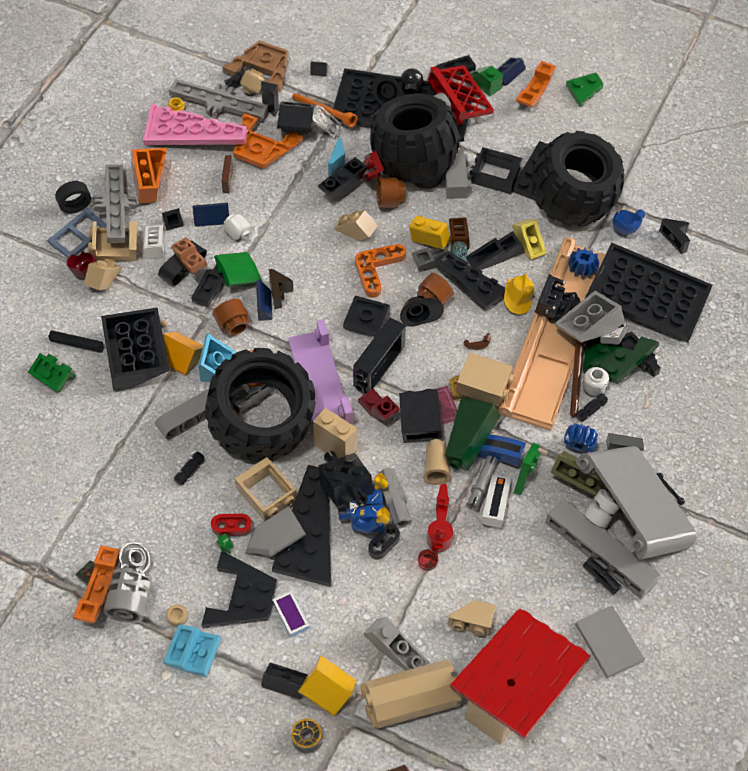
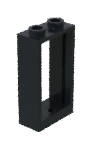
(379, 355)

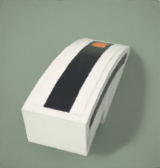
(496, 501)

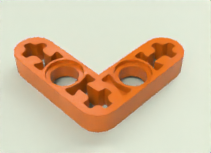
(372, 262)

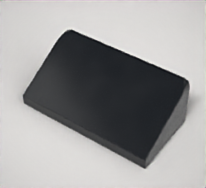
(270, 97)
(567, 303)
(283, 680)

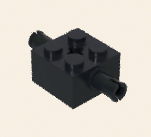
(345, 479)

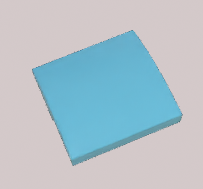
(192, 650)

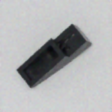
(495, 252)

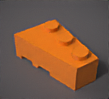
(147, 172)

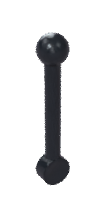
(681, 501)

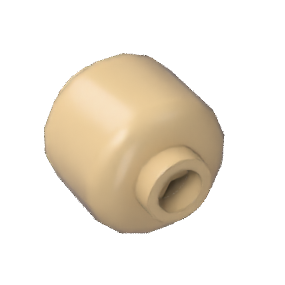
(252, 81)

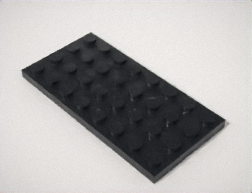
(357, 97)

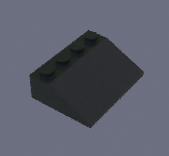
(134, 347)

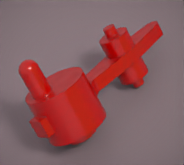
(440, 531)

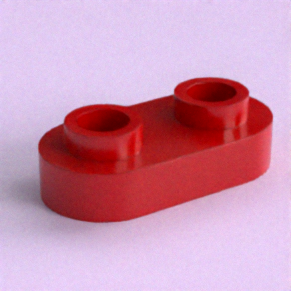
(231, 524)

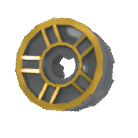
(304, 727)

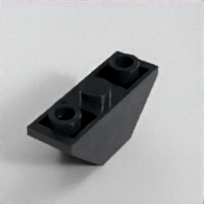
(344, 179)

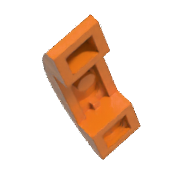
(537, 85)
(98, 586)

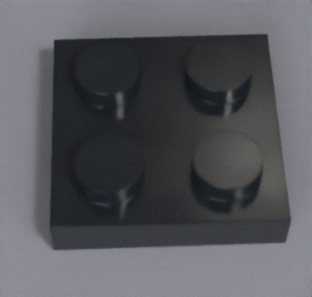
(366, 316)

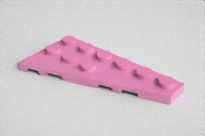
(187, 128)

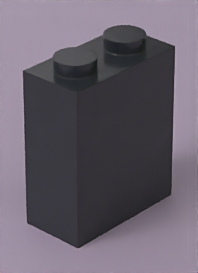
(420, 415)

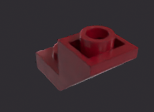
(377, 406)

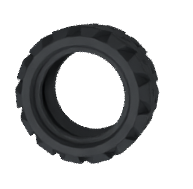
(270, 369)

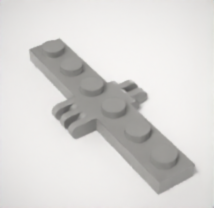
(218, 99)
(114, 203)

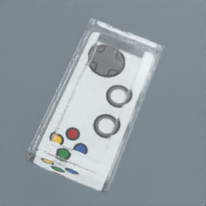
(327, 121)

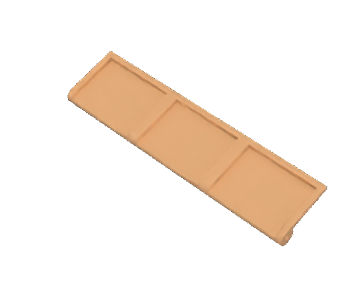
(546, 355)

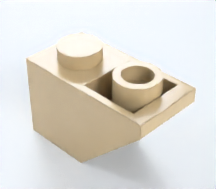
(356, 225)
(101, 274)
(473, 617)

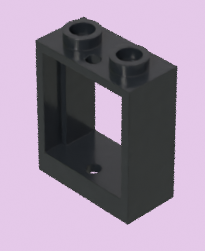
(498, 159)

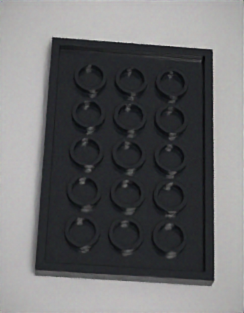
(651, 291)

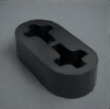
(387, 544)

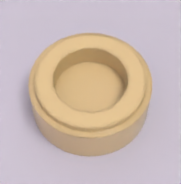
(176, 615)

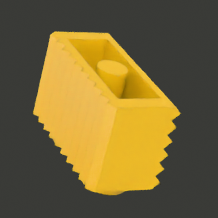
(429, 232)

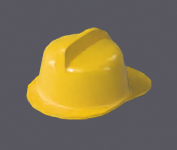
(519, 294)

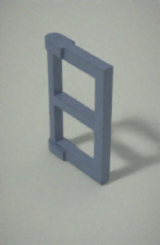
(70, 226)

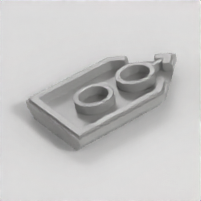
(275, 534)

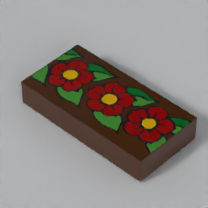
(227, 174)

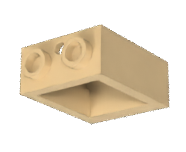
(257, 473)

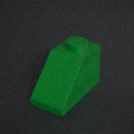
(488, 79)

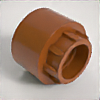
(390, 192)
(435, 287)
(231, 317)

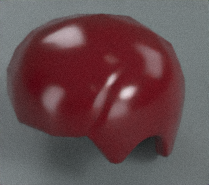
(79, 264)

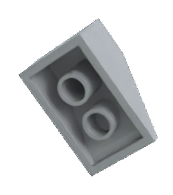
(592, 318)

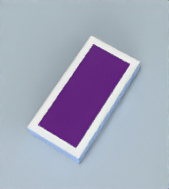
(290, 614)

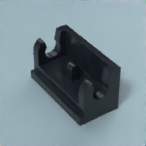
(550, 297)

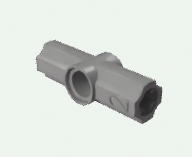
(395, 499)

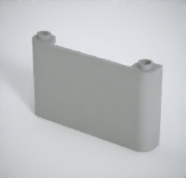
(643, 499)

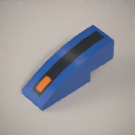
(503, 449)

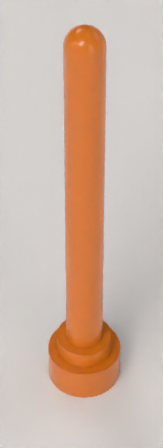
(348, 119)

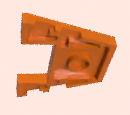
(260, 149)

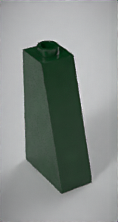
(470, 431)

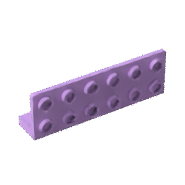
(316, 358)

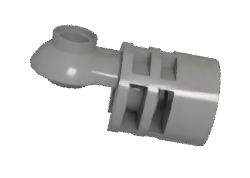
(129, 585)

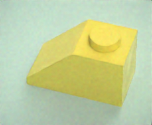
(530, 237)

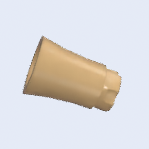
(436, 463)

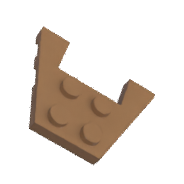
(265, 58)

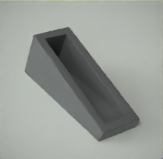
(619, 441)

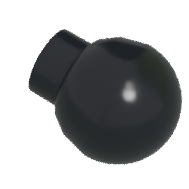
(411, 81)

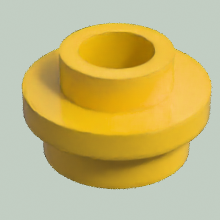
(176, 104)

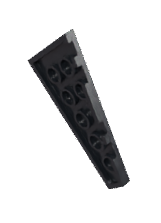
(310, 555)

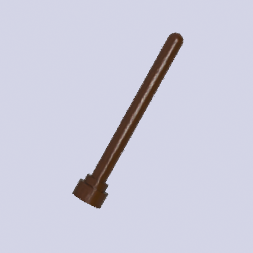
(576, 376)

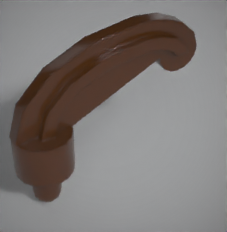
(480, 344)

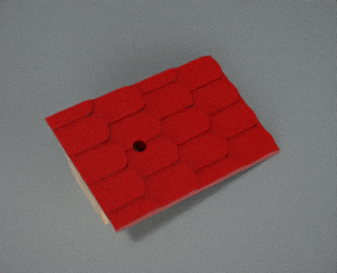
(517, 676)

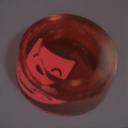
(427, 559)

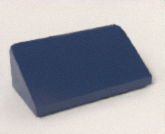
(511, 69)
(210, 214)
(264, 301)

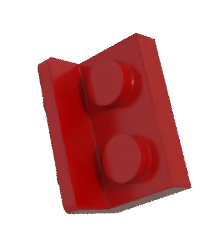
(373, 165)

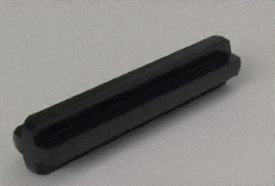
(77, 341)

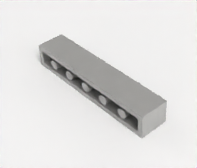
(603, 548)

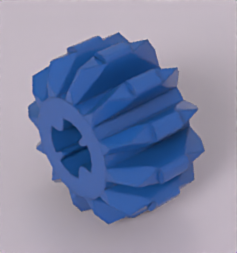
(583, 262)
(581, 438)

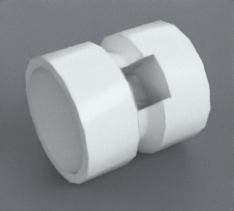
(601, 510)

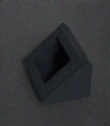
(318, 68)
(172, 219)

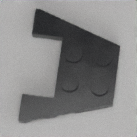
(250, 597)

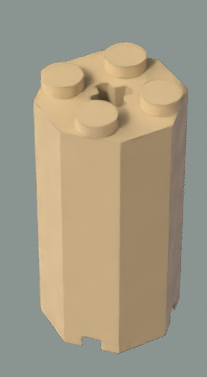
(410, 694)

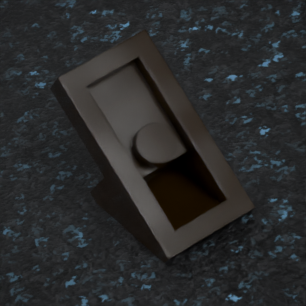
(279, 285)

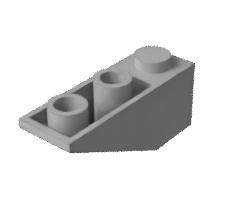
(456, 177)
(394, 644)

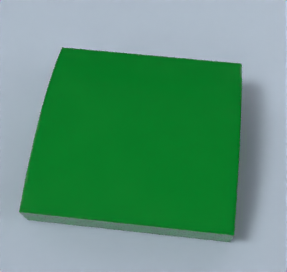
(237, 269)

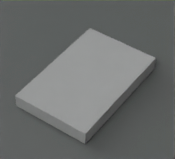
(609, 642)

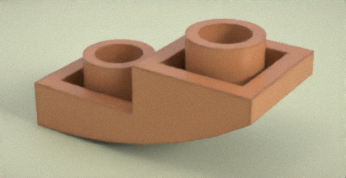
(188, 255)

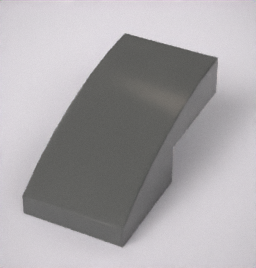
(426, 259)

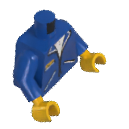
(370, 516)

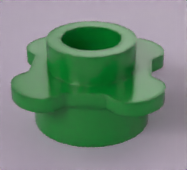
(224, 542)

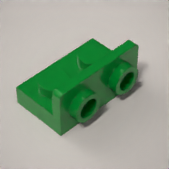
(50, 372)

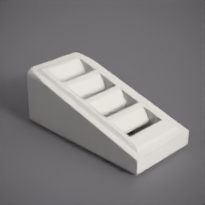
(154, 243)

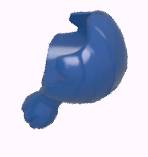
(628, 222)

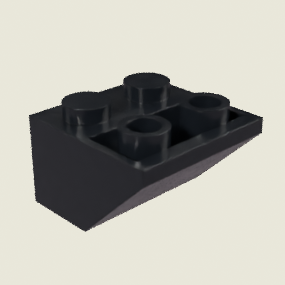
(295, 117)

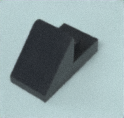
(675, 233)

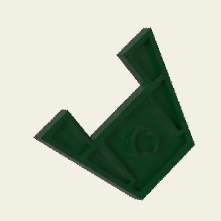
(615, 359)

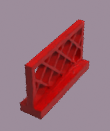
(441, 85)

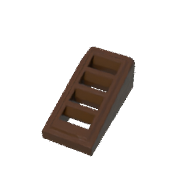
(459, 232)

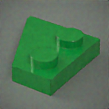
(584, 87)
(527, 468)

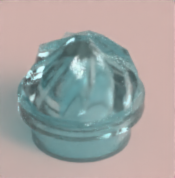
(459, 249)

